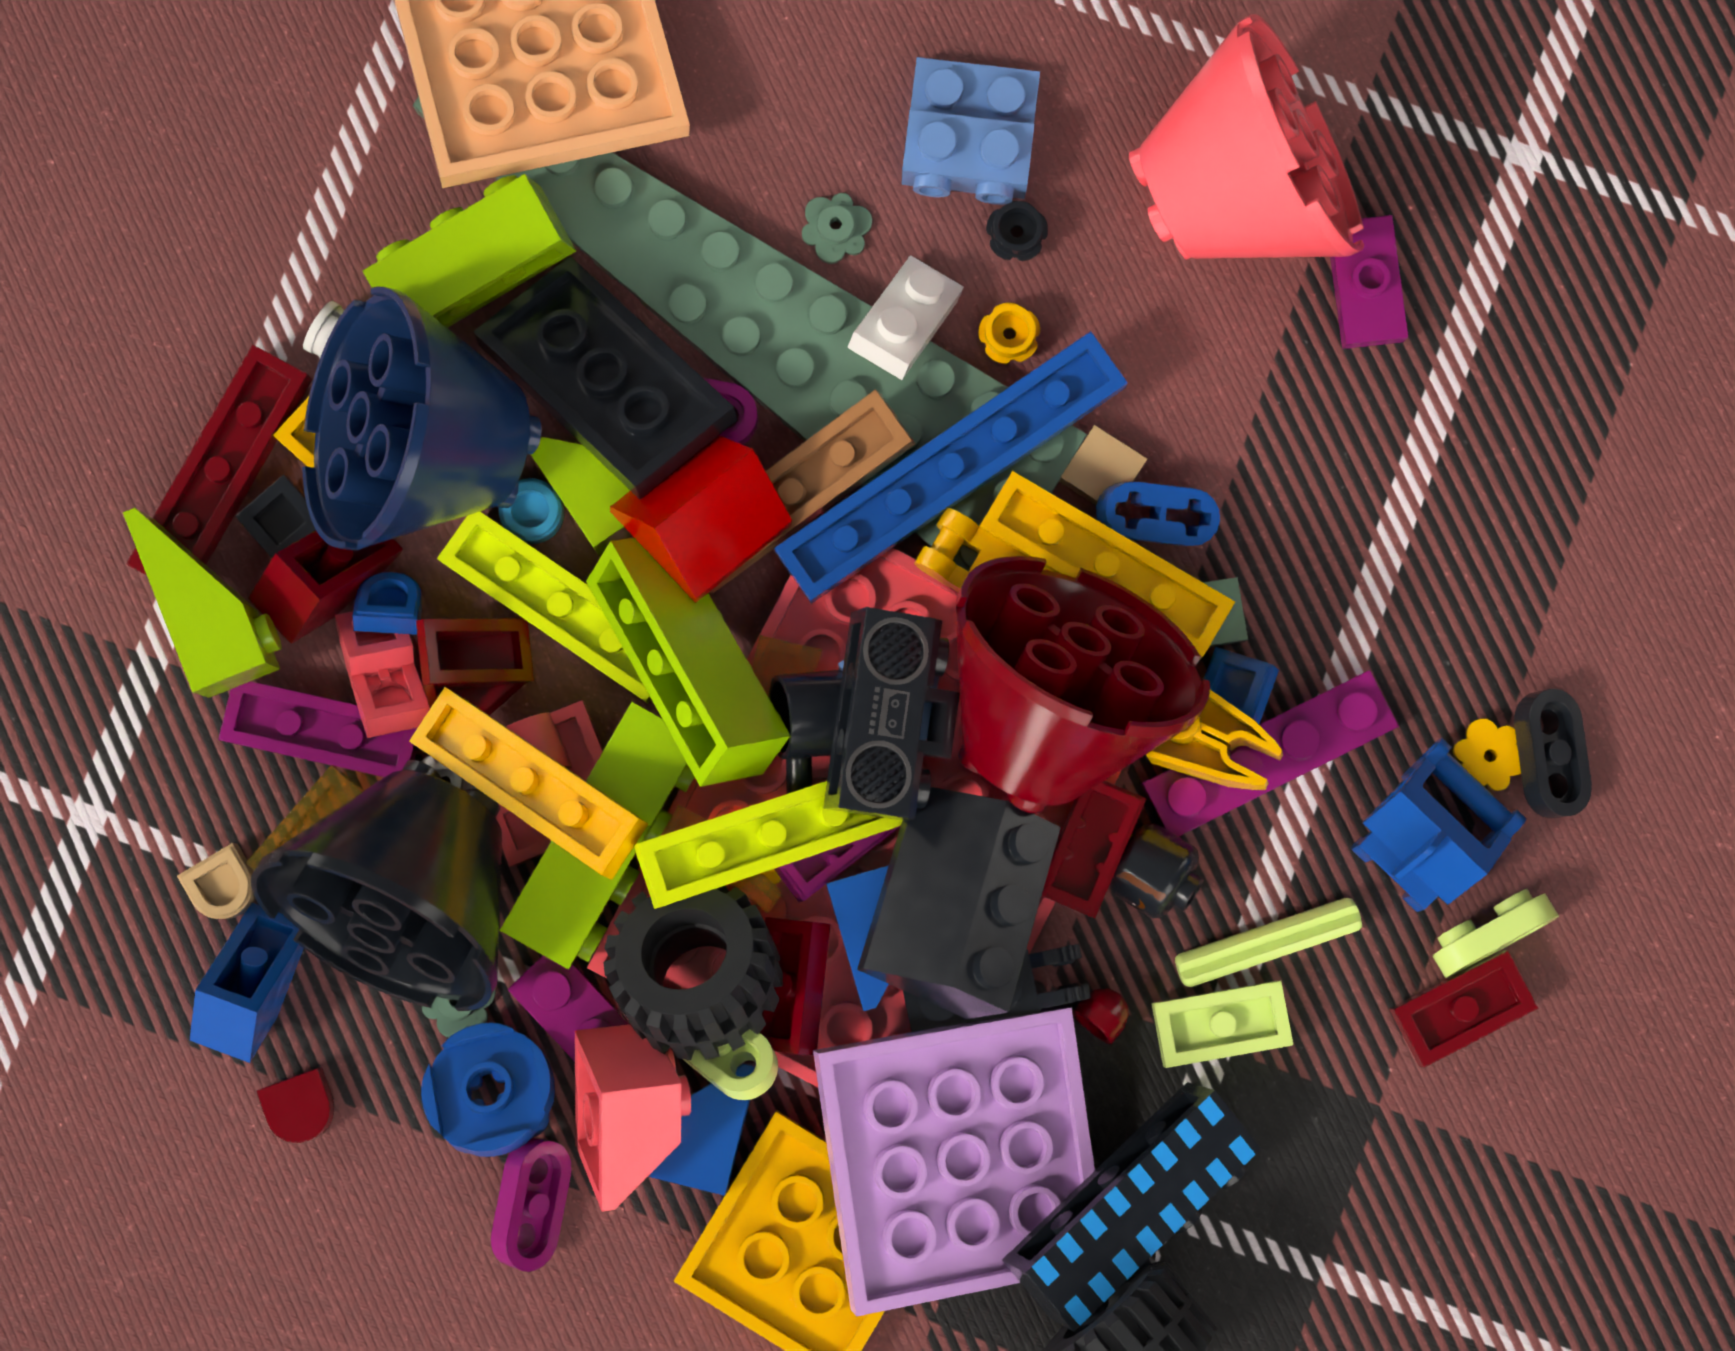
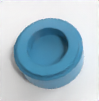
(535, 513)

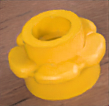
(1009, 317)

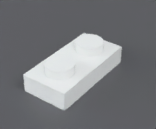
(905, 317)

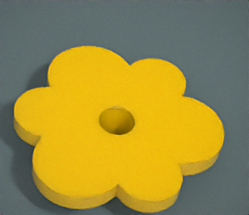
(1482, 737)

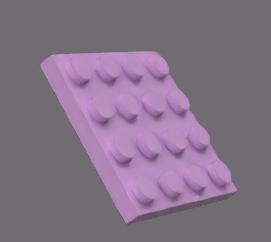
(950, 1151)

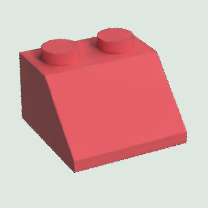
(625, 1109)

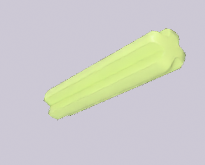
(1268, 942)

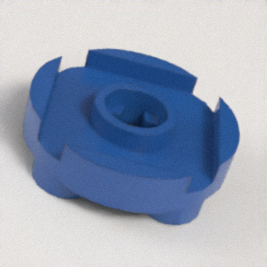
(458, 1070)

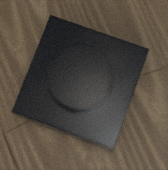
(277, 516)

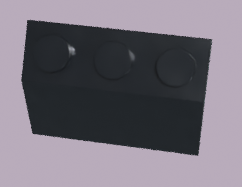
(960, 902)

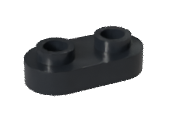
(1553, 754)

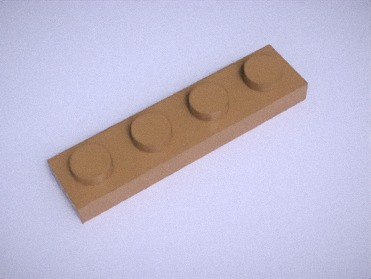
(834, 464)

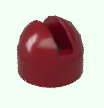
(1102, 1014)

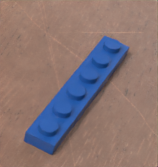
(950, 467)

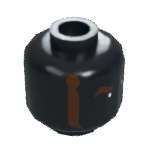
(1157, 872)

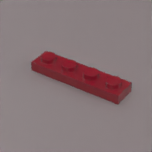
(229, 453)

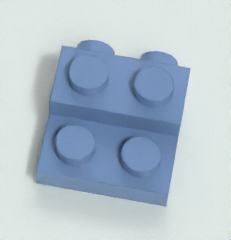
(970, 130)

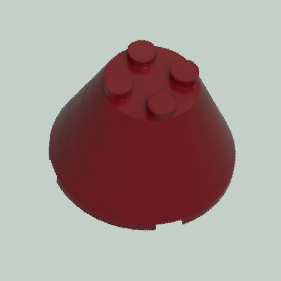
(1065, 679)

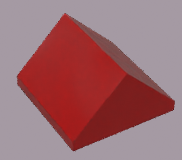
(707, 516)

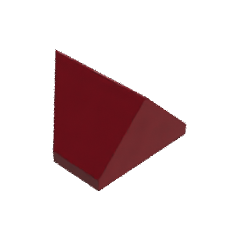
(475, 659)

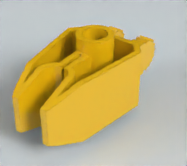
(1205, 746)

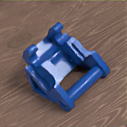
(1424, 843)

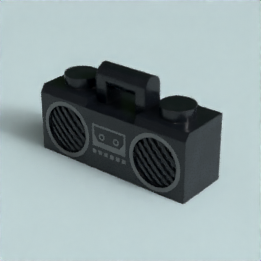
(880, 714)

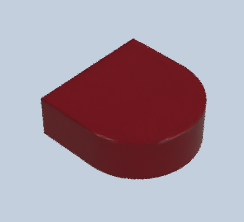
(298, 1106)

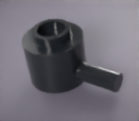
(809, 713)

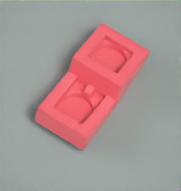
(382, 678)

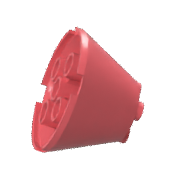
(1246, 163)

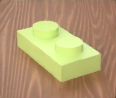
(1222, 1024)

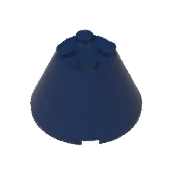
(408, 426)

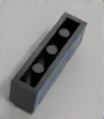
(1132, 1206)

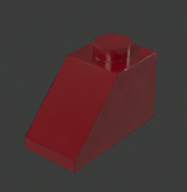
(315, 582)

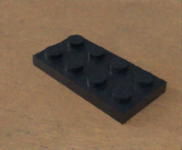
(605, 377)

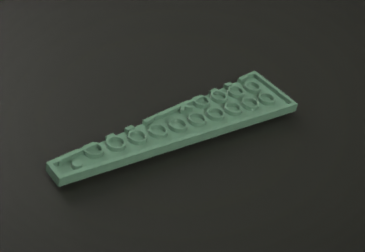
(769, 318)

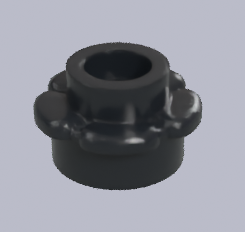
(1017, 215)

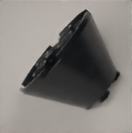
(397, 888)

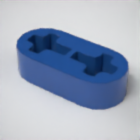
(1159, 499)

